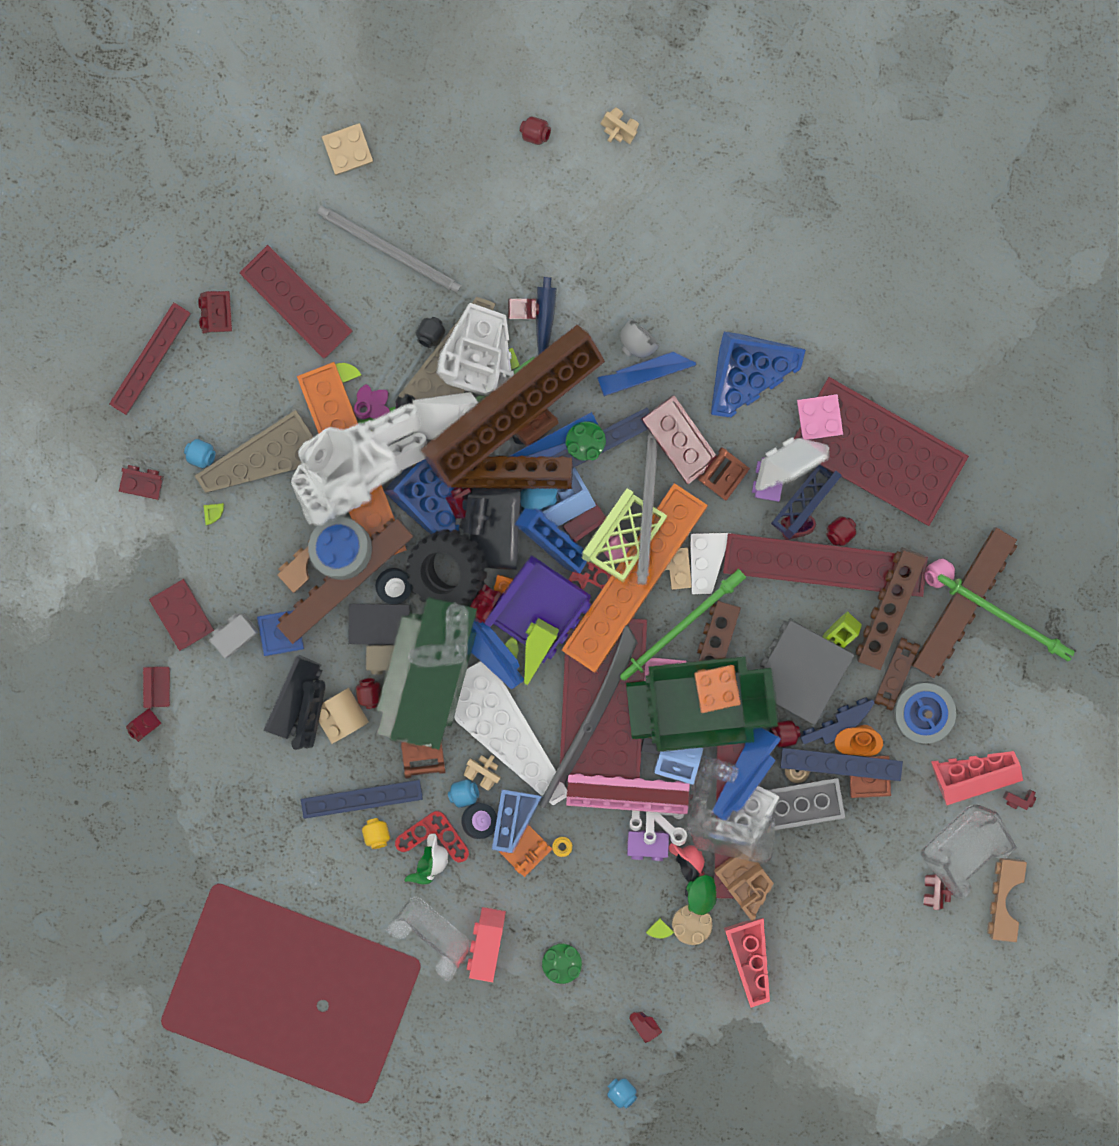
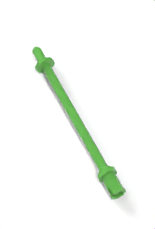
(725, 587)
(1053, 646)

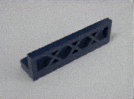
(812, 504)

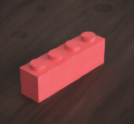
(976, 775)
(749, 953)

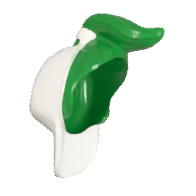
(431, 863)

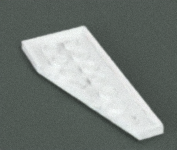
(497, 722)

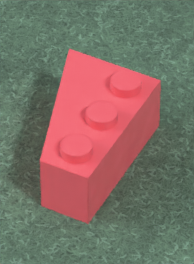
(486, 945)

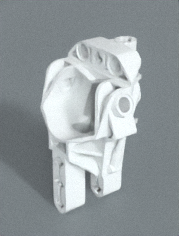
(347, 464)

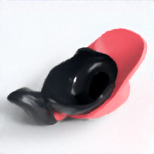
(690, 861)

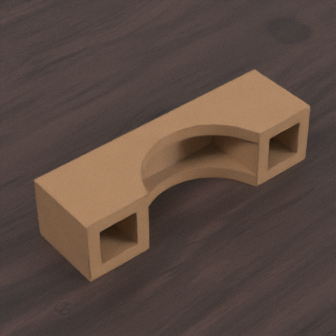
(296, 572)
(1010, 873)

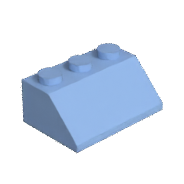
(570, 502)

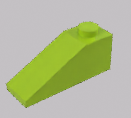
(843, 630)
(539, 640)

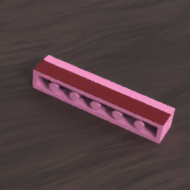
(627, 794)

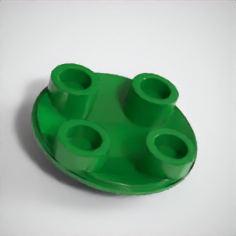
(585, 441)
(701, 895)
(561, 963)

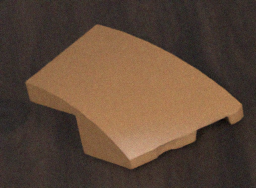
(746, 883)

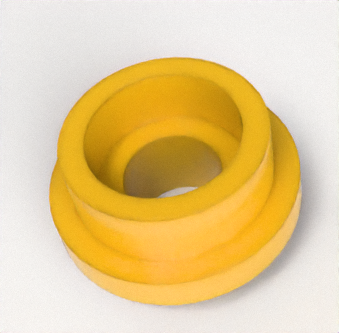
(562, 853)

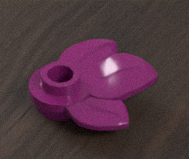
(374, 401)

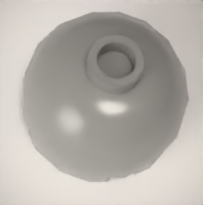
(637, 340)

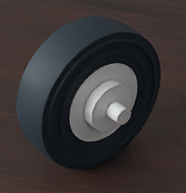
(393, 586)

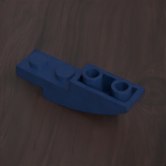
(845, 718)

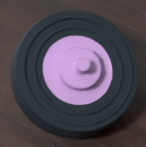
(479, 821)

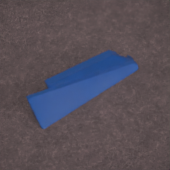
(644, 372)
(552, 443)
(495, 655)
(751, 767)

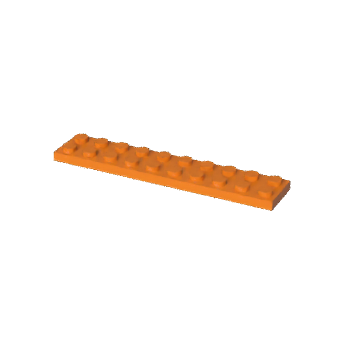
(332, 409)
(621, 600)

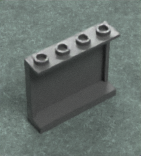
(805, 669)

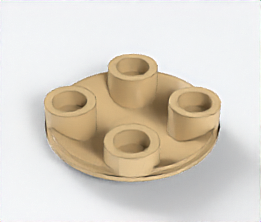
(690, 927)

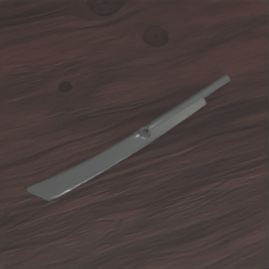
(620, 661)

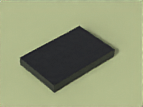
(375, 623)

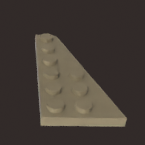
(427, 381)
(260, 457)

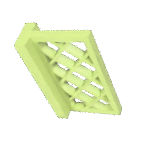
(607, 530)

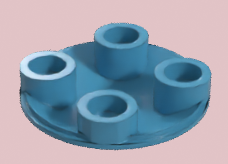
(537, 498)

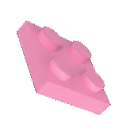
(819, 417)

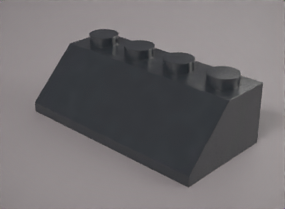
(289, 701)

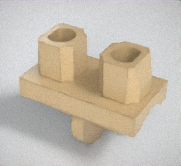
(618, 129)
(474, 767)

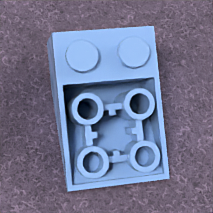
(679, 764)

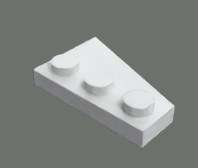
(706, 559)

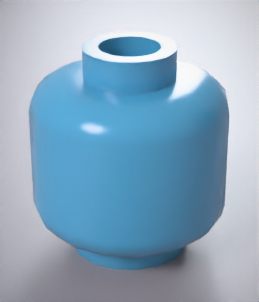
(199, 453)
(463, 793)
(622, 1093)

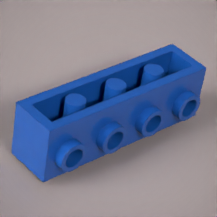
(551, 539)

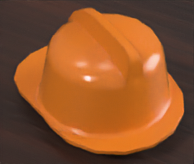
(859, 741)

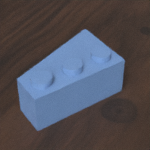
(513, 818)

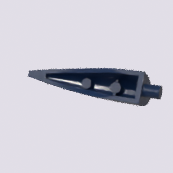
(544, 320)

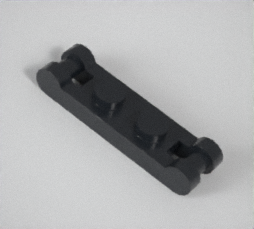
(309, 714)

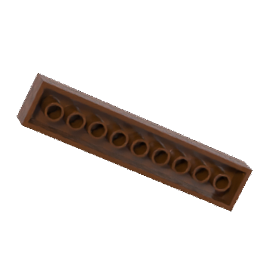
(512, 405)

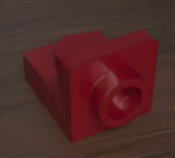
(455, 501)

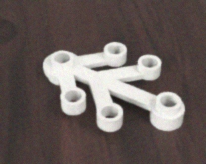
(657, 817)

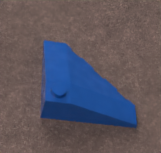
(749, 367)
(423, 497)

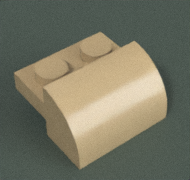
(341, 716)

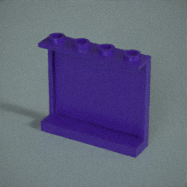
(539, 594)

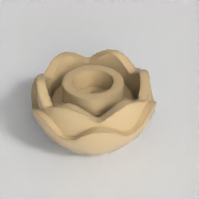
(796, 777)

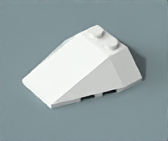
(477, 352)
(789, 461)

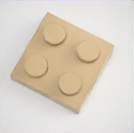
(347, 149)

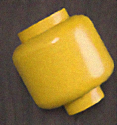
(376, 833)

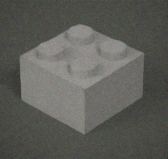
(234, 635)

